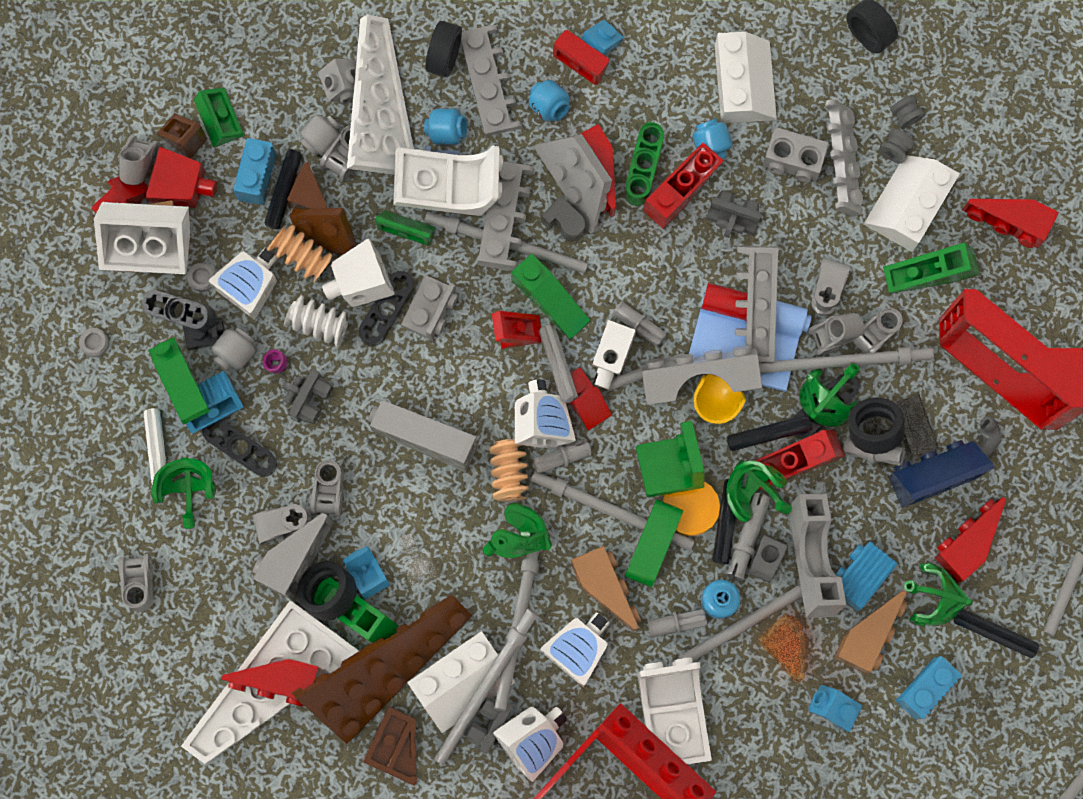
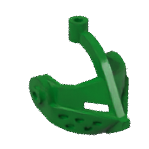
(826, 398)
(164, 485)
(740, 497)
(513, 545)
(951, 596)

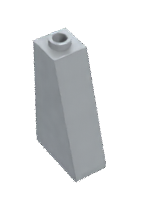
(424, 435)

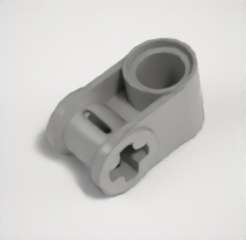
(337, 155)
(137, 160)
(829, 283)
(836, 332)
(874, 334)
(327, 491)
(277, 524)
(136, 575)

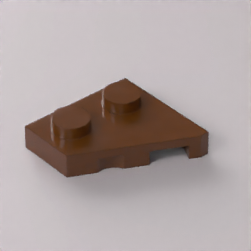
(326, 227)
(394, 746)

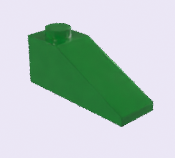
(932, 269)
(549, 296)
(178, 380)
(360, 616)

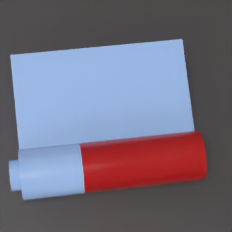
(721, 317)

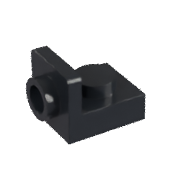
(199, 339)

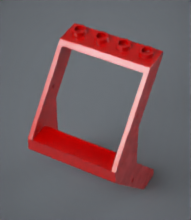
(1054, 383)
(644, 755)

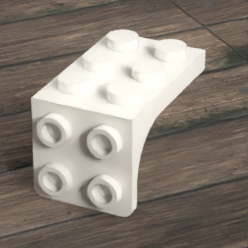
(447, 180)
(675, 708)

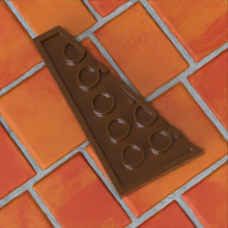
(379, 671)

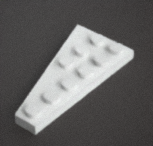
(378, 106)
(238, 713)

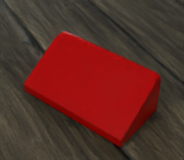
(580, 57)

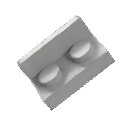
(429, 308)

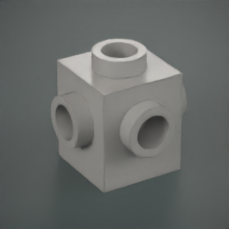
(339, 80)

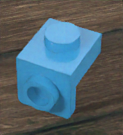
(602, 37)
(366, 572)
(835, 707)

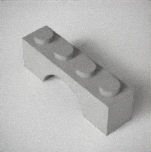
(665, 379)
(820, 587)

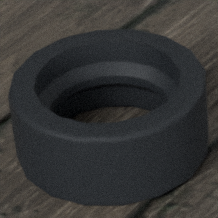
(872, 26)
(443, 48)
(872, 408)
(313, 578)

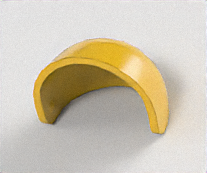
(716, 400)

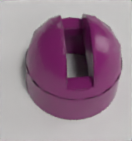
(277, 356)

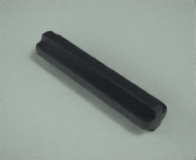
(282, 189)
(769, 433)
(724, 531)
(996, 633)

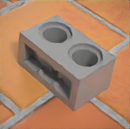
(796, 147)

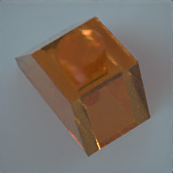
(786, 646)

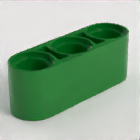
(648, 152)
(653, 543)

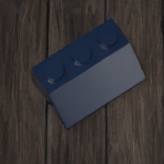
(939, 472)

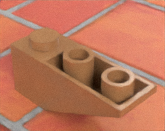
(599, 581)
(864, 641)

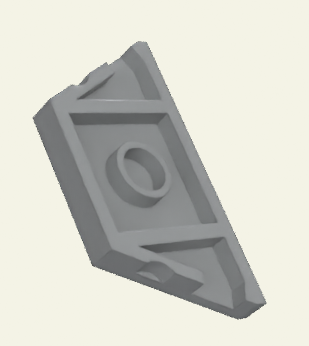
(578, 176)

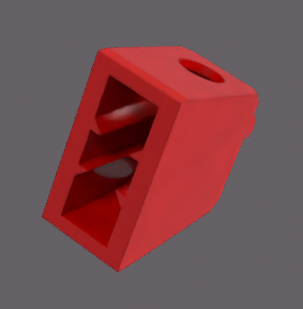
(178, 180)

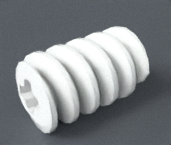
(316, 321)

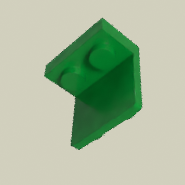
(671, 463)

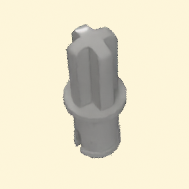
(639, 323)
(562, 456)
(677, 623)

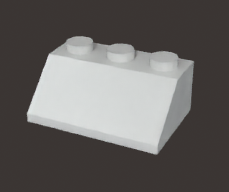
(744, 78)
(911, 200)
(142, 237)
(453, 680)

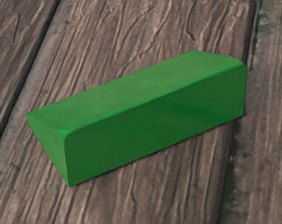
(218, 116)
(405, 227)

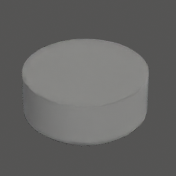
(199, 276)
(94, 342)

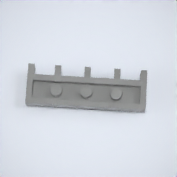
(486, 81)
(844, 157)
(501, 217)
(760, 300)

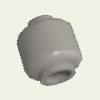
(320, 134)
(233, 349)

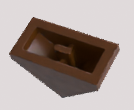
(183, 135)
(305, 191)

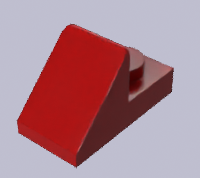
(122, 193)
(516, 328)
(590, 403)

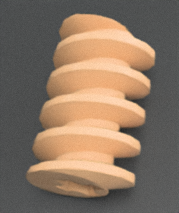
(300, 252)
(508, 471)

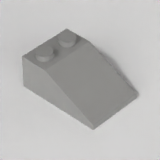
(292, 557)

